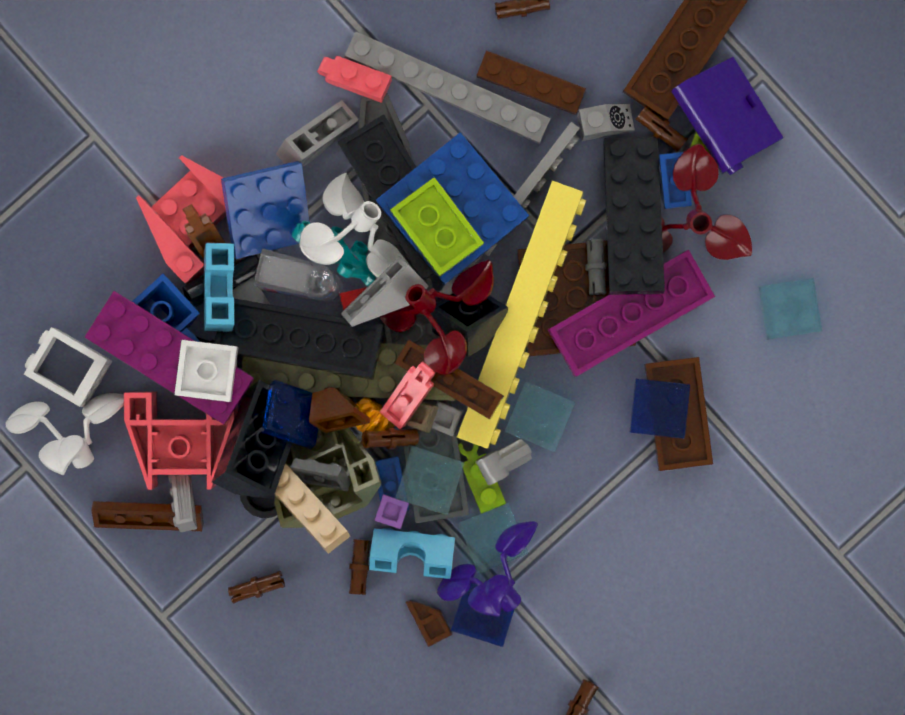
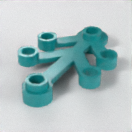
(348, 264)

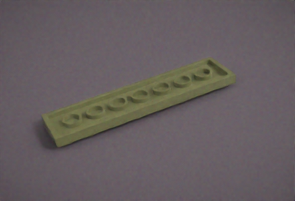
(385, 380)

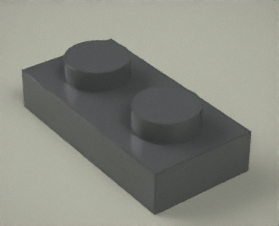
(321, 474)

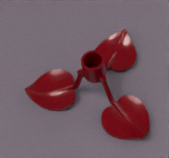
(729, 235)
(448, 351)

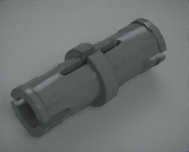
(596, 267)

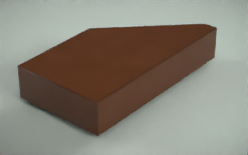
(430, 622)

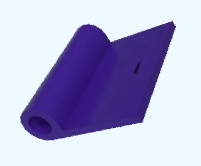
(727, 115)

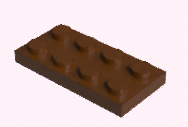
(696, 447)

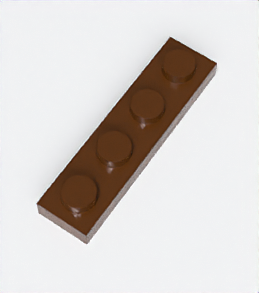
(531, 82)
(456, 384)
(138, 516)

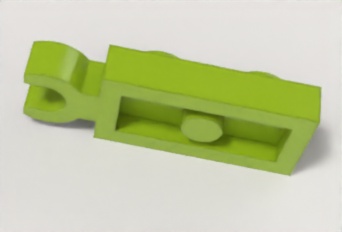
(486, 495)

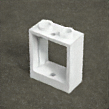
(89, 382)

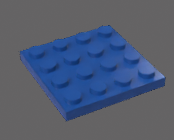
(473, 190)

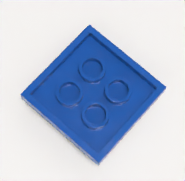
(265, 208)

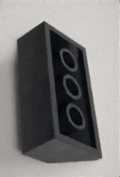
(250, 458)

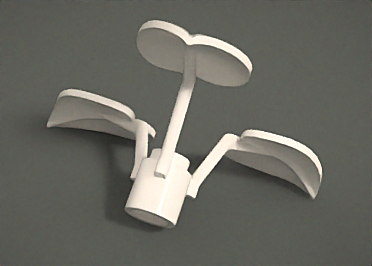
(344, 199)
(75, 449)

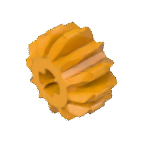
(377, 420)

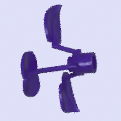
(497, 591)

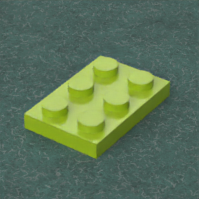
(437, 227)

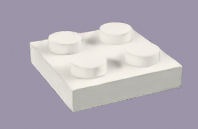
(206, 371)

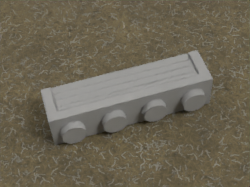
(183, 502)

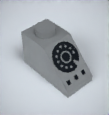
(605, 121)

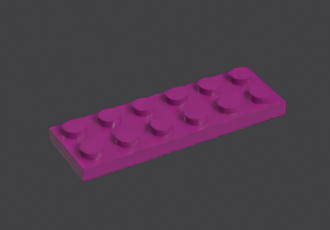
(625, 319)
(154, 350)

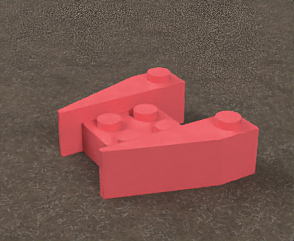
(167, 219)
(173, 444)

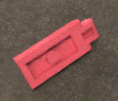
(355, 77)
(408, 395)

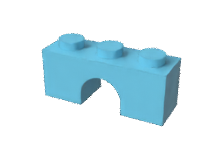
(218, 287)
(391, 546)

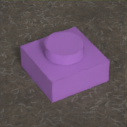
(391, 511)

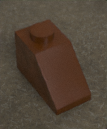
(335, 411)

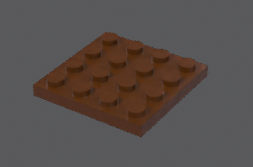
(568, 296)

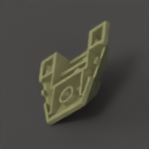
(347, 451)

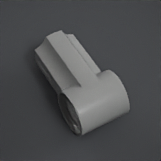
(499, 463)

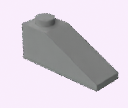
(317, 135)
(383, 294)

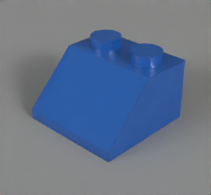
(168, 304)

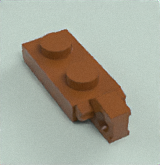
(201, 229)

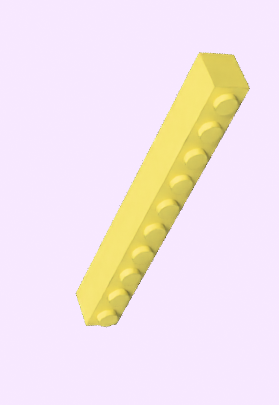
(524, 307)

